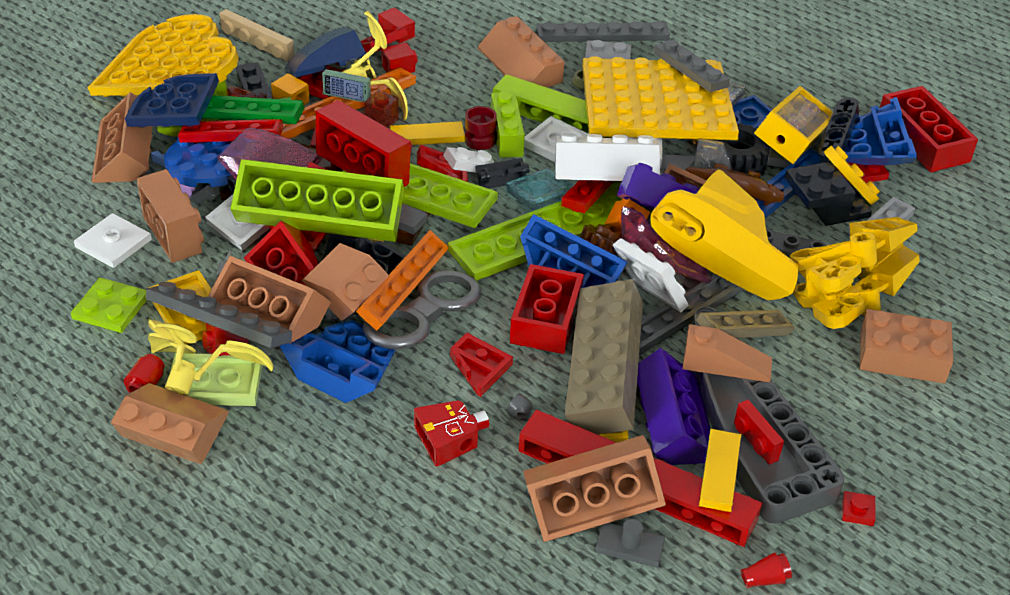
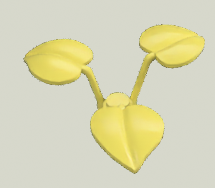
(363, 68)
(172, 338)

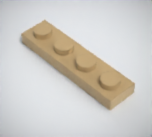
(256, 35)

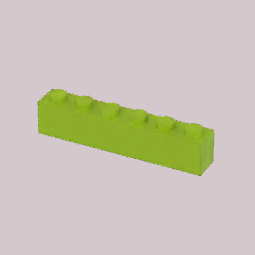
(542, 102)

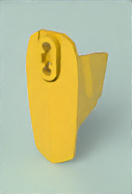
(726, 237)

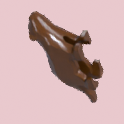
(750, 182)

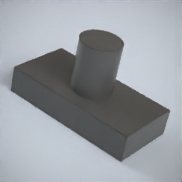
(630, 543)

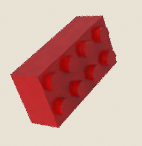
(935, 132)
(361, 143)

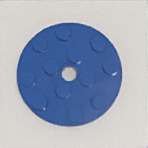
(197, 163)

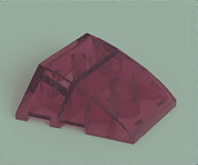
(265, 147)
(638, 231)

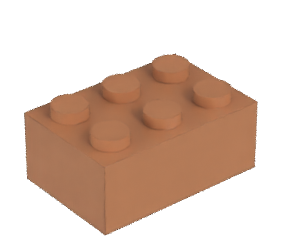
(170, 215)
(906, 346)

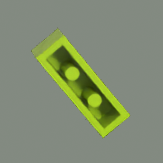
(509, 125)

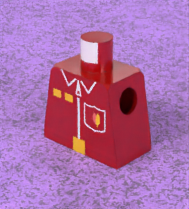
(448, 429)

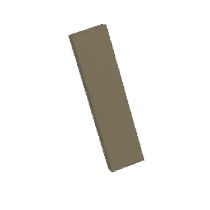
(748, 323)

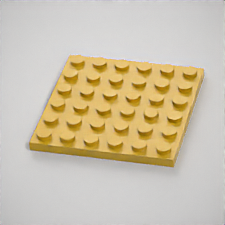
(653, 101)

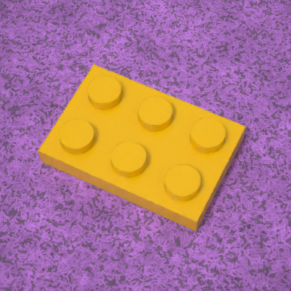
(191, 281)

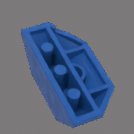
(559, 249)

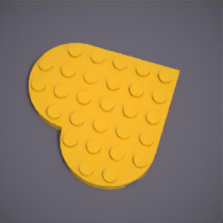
(164, 51)

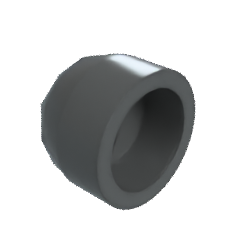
(520, 407)

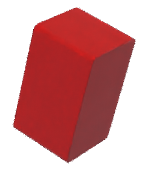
(395, 19)

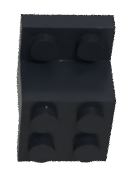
(827, 193)

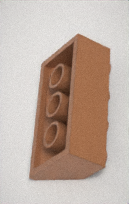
(522, 53)
(121, 150)
(270, 297)
(594, 488)

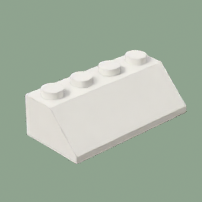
(603, 157)

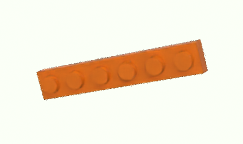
(402, 280)

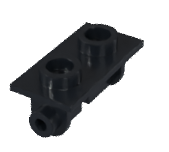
(500, 173)

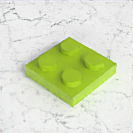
(109, 305)

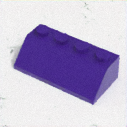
(673, 410)

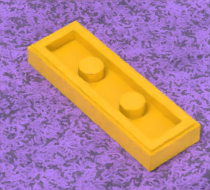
(431, 132)
(720, 470)

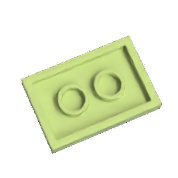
(225, 381)

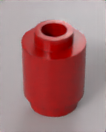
(146, 370)

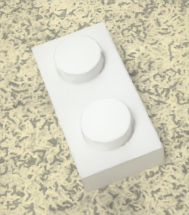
(466, 160)

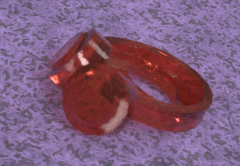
(236, 91)

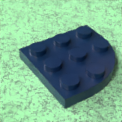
(173, 103)

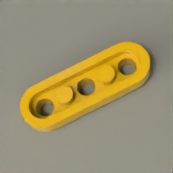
(852, 173)

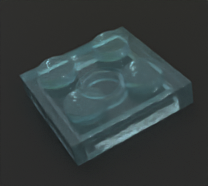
(538, 189)

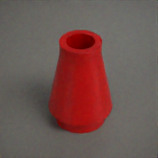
(768, 571)

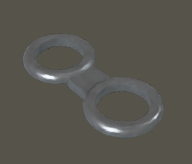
(426, 309)

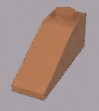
(722, 354)

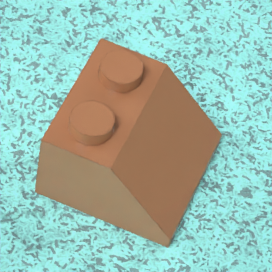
(346, 279)

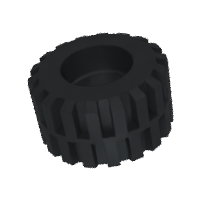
(748, 151)

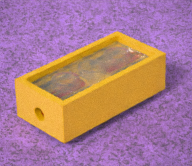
(795, 124)

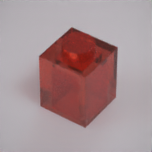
(382, 108)

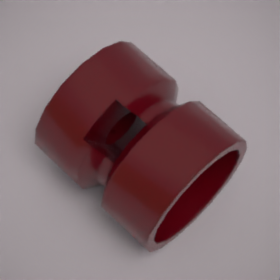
(480, 128)

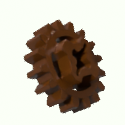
(602, 236)

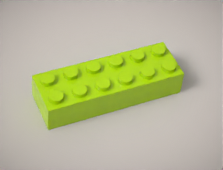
(318, 200)

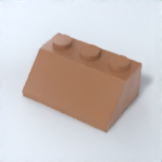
(169, 422)

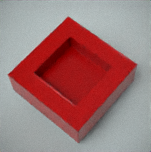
(858, 508)

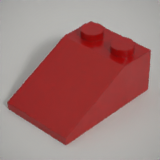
(284, 253)

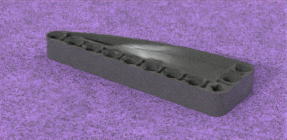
(805, 472)

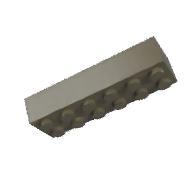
(605, 358)

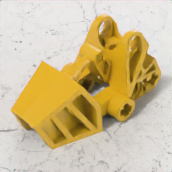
(872, 253)

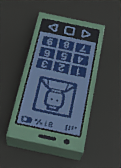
(346, 86)

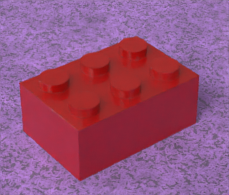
(546, 309)

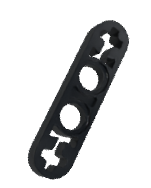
(843, 130)

